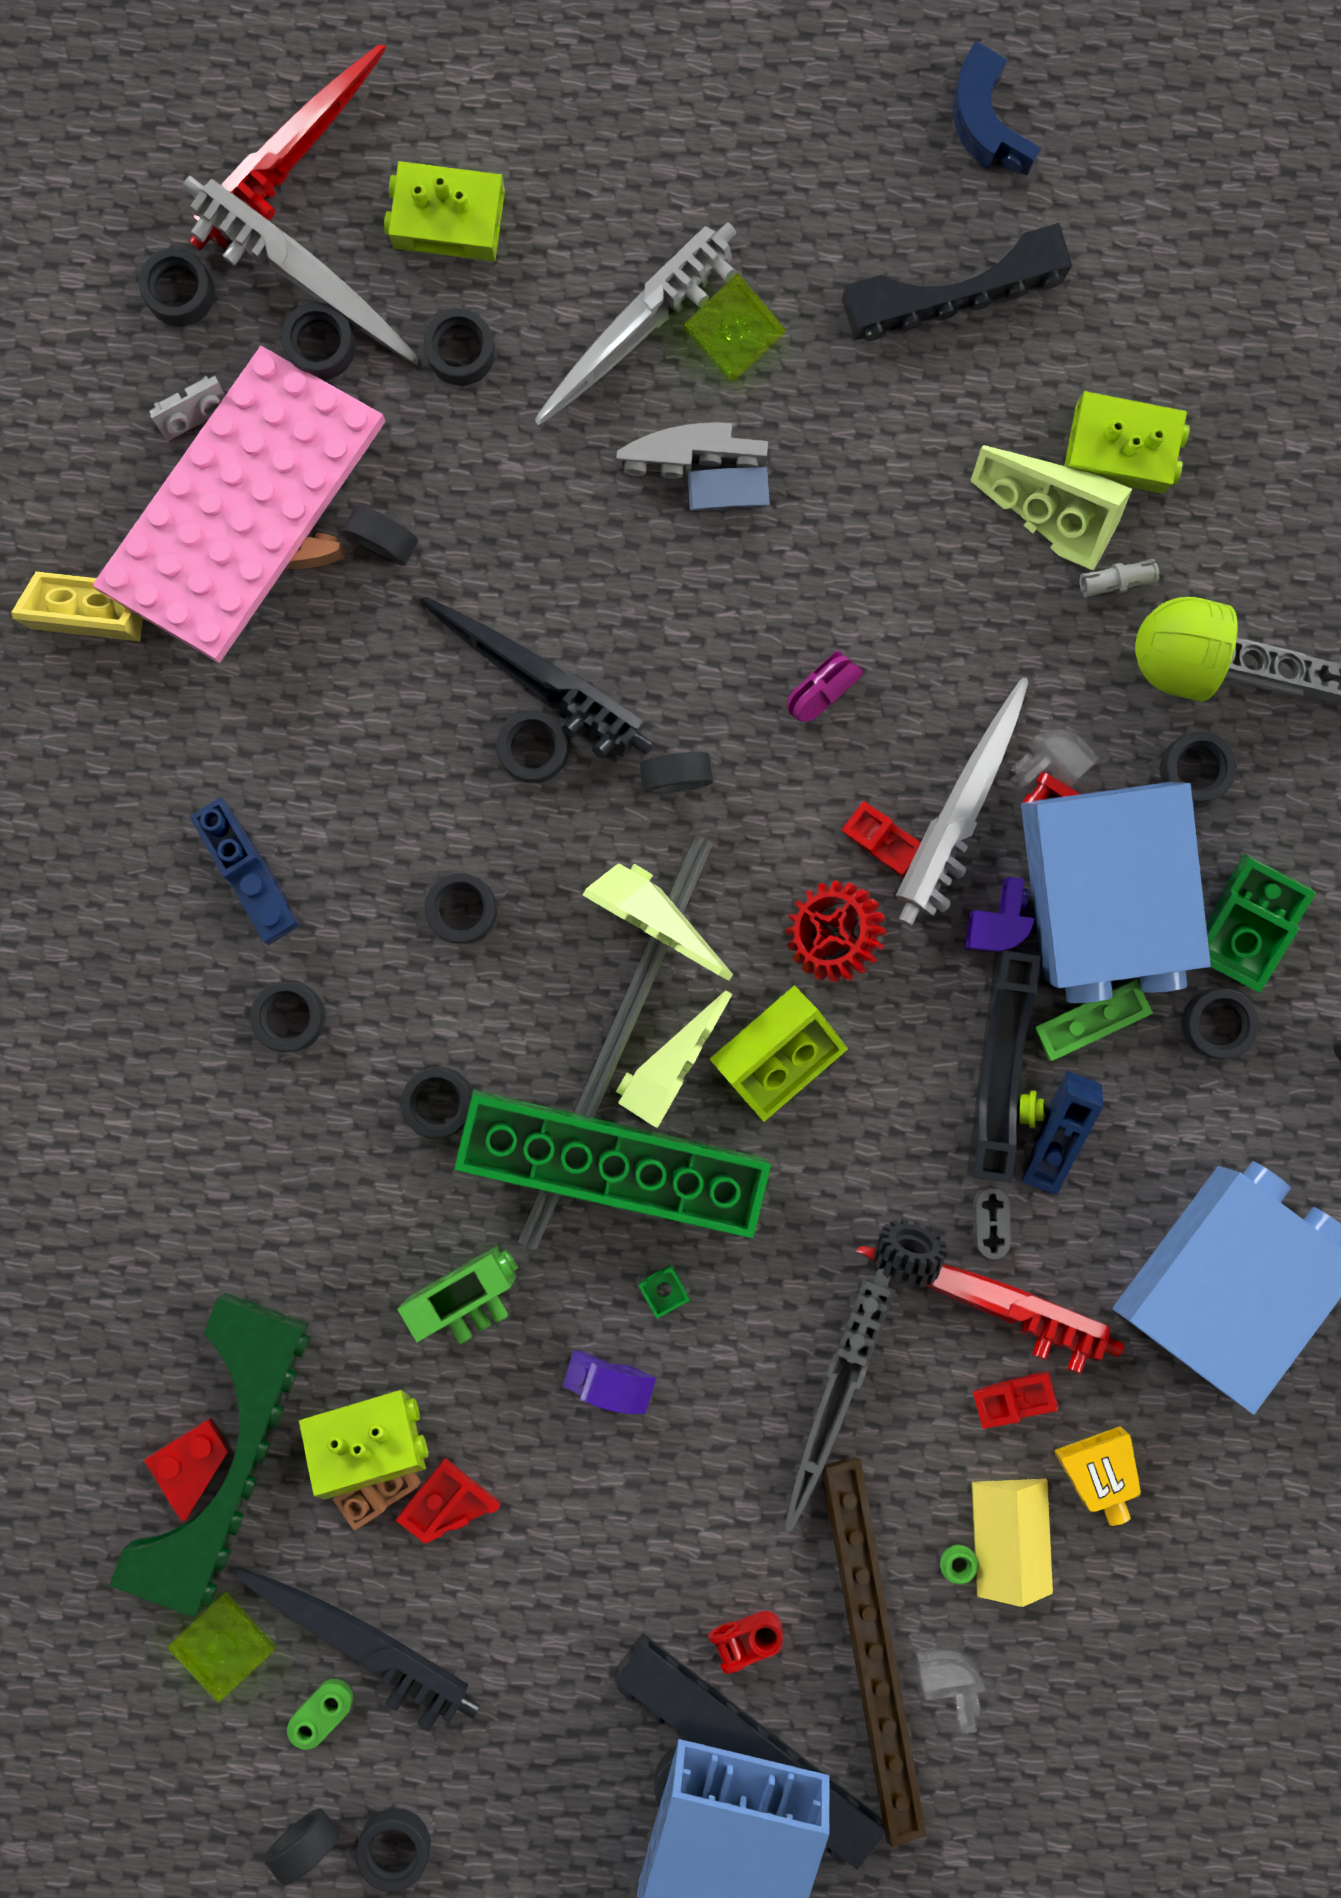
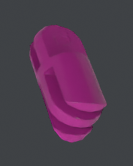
(823, 687)

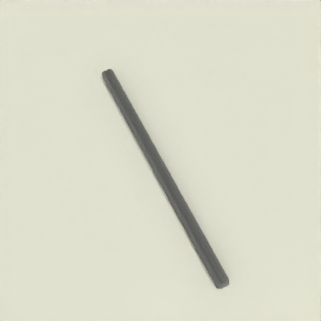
(621, 1028)

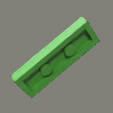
(1092, 1021)

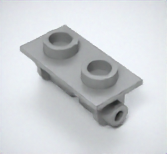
(180, 414)

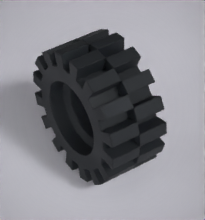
(910, 1253)

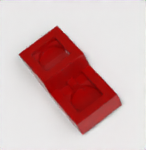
(881, 838)
(1015, 1399)

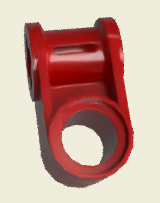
(741, 1646)

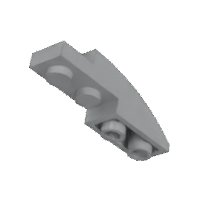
(675, 448)

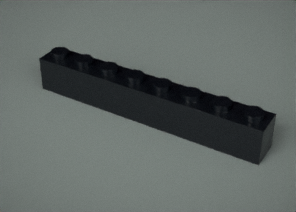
(710, 1719)

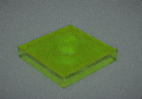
(734, 328)
(221, 1647)

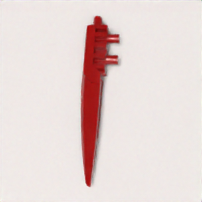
(284, 149)
(1040, 1317)

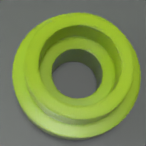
(1031, 1109)

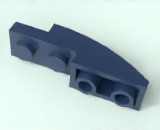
(245, 870)

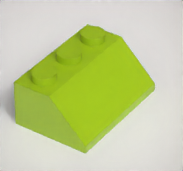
(779, 1053)

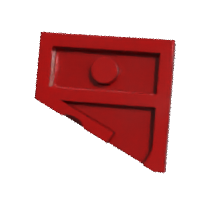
(188, 1466)
(445, 1503)

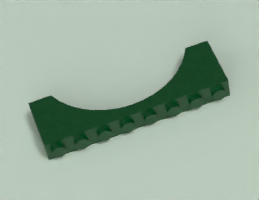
(182, 1563)

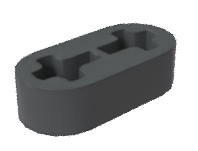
(1001, 1222)

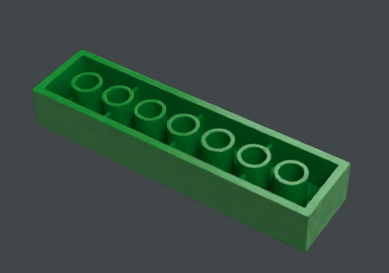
(612, 1164)

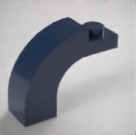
(975, 118)

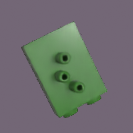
(462, 1293)

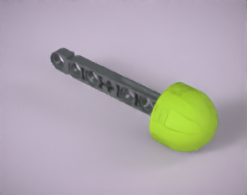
(1194, 645)

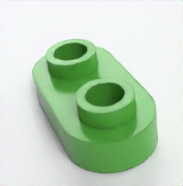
(318, 1715)

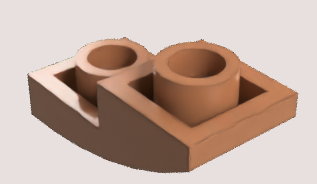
(317, 552)
(369, 1502)

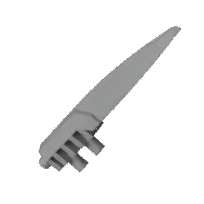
(260, 238)
(650, 309)
(957, 818)

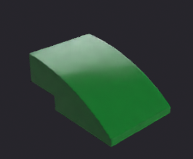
(1255, 922)

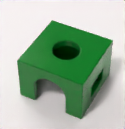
(657, 1303)

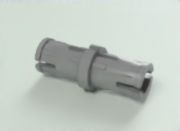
(1119, 578)

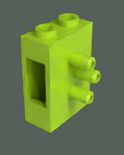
(445, 211)
(1127, 441)
(363, 1444)

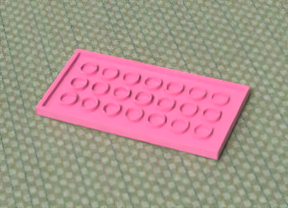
(239, 504)

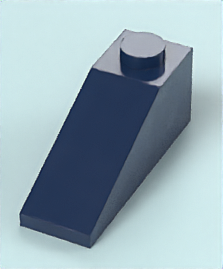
(1063, 1132)

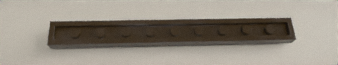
(873, 1651)

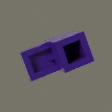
(1004, 929)
(609, 1385)

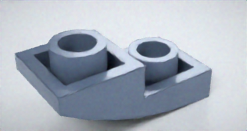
(728, 488)

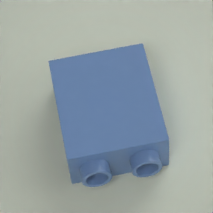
(1116, 889)
(1238, 1283)
(735, 1828)

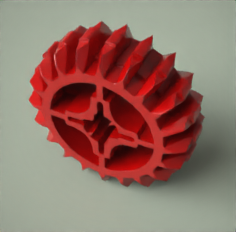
(844, 919)

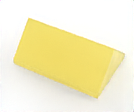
(74, 607)
(1012, 1540)

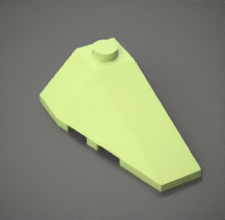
(1061, 502)
(648, 907)
(661, 1076)

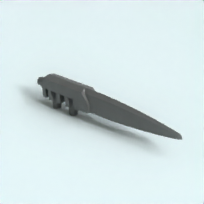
(845, 1375)

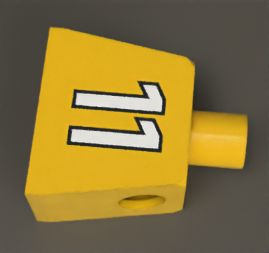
(1103, 1472)

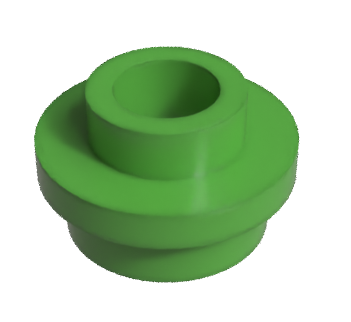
(962, 1575)

